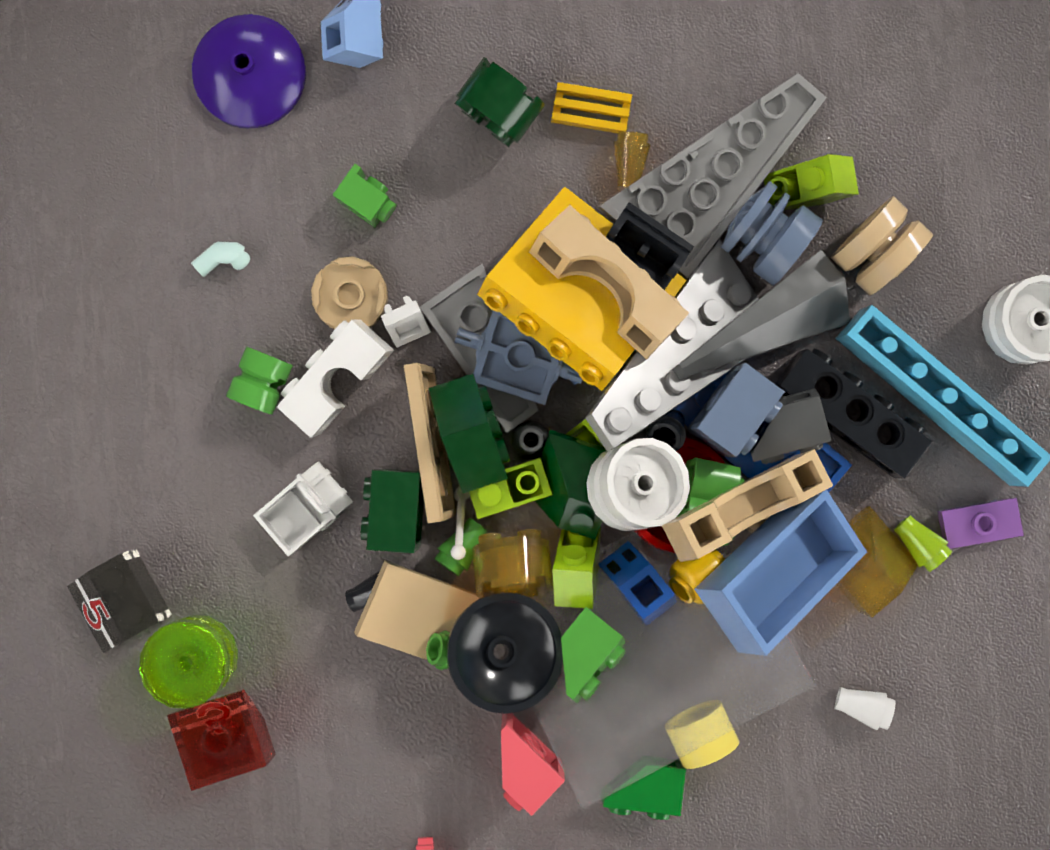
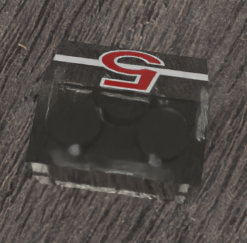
(119, 600)

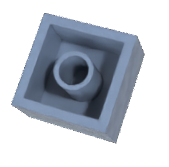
(737, 411)

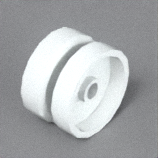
(1019, 321)
(638, 485)

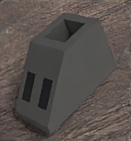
(797, 426)

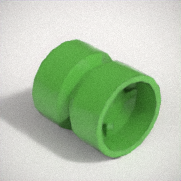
(259, 380)

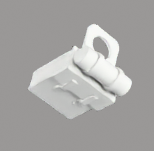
(303, 508)

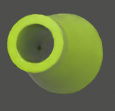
(923, 544)

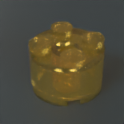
(512, 563)

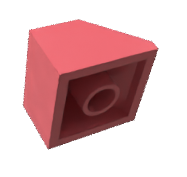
(528, 766)

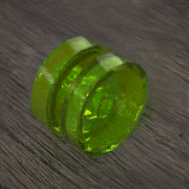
(166, 665)

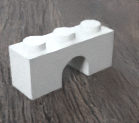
(310, 399)

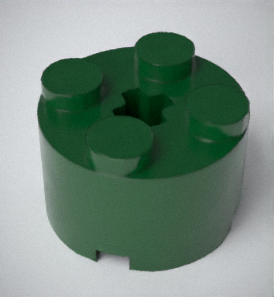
(500, 101)

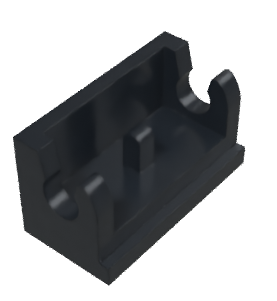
(649, 244)

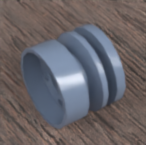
(771, 233)

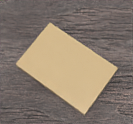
(409, 609)

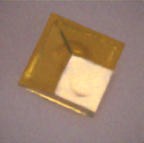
(881, 571)

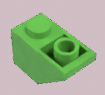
(587, 651)

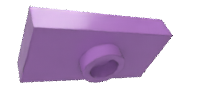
(980, 522)

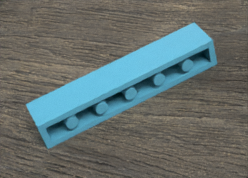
(943, 397)

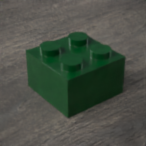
(470, 432)
(394, 511)

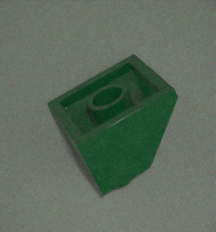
(567, 470)

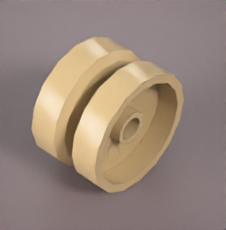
(886, 251)

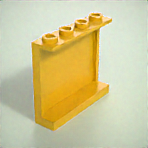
(566, 315)

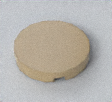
(348, 292)

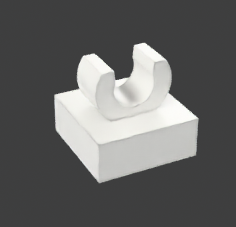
(405, 322)

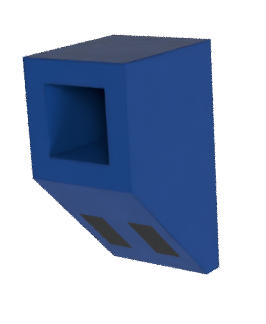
(638, 582)

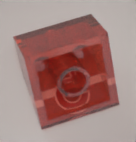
(221, 739)

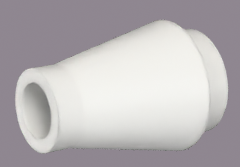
(866, 706)

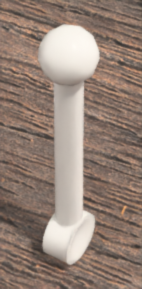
(458, 551)

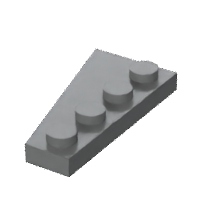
(463, 308)

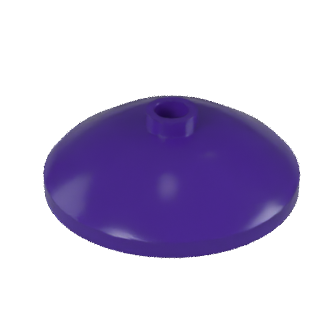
(264, 88)

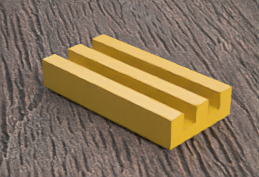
(593, 94)

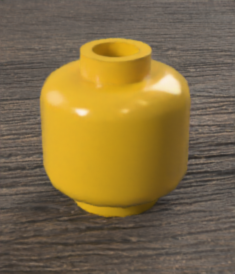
(689, 574)

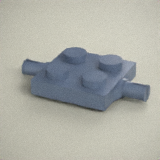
(514, 361)

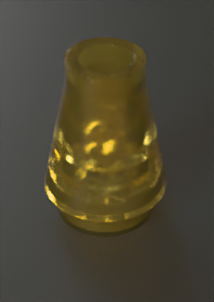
(630, 156)

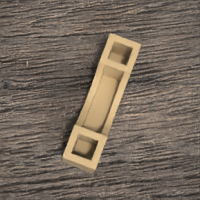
(576, 247)
(742, 506)

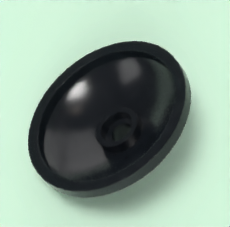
(530, 659)

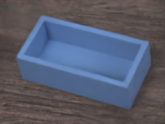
(780, 573)

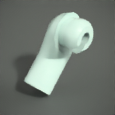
(221, 253)

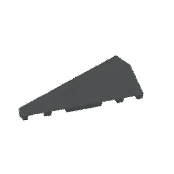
(796, 308)

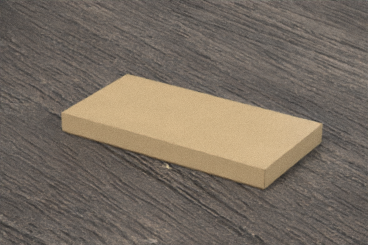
(430, 448)

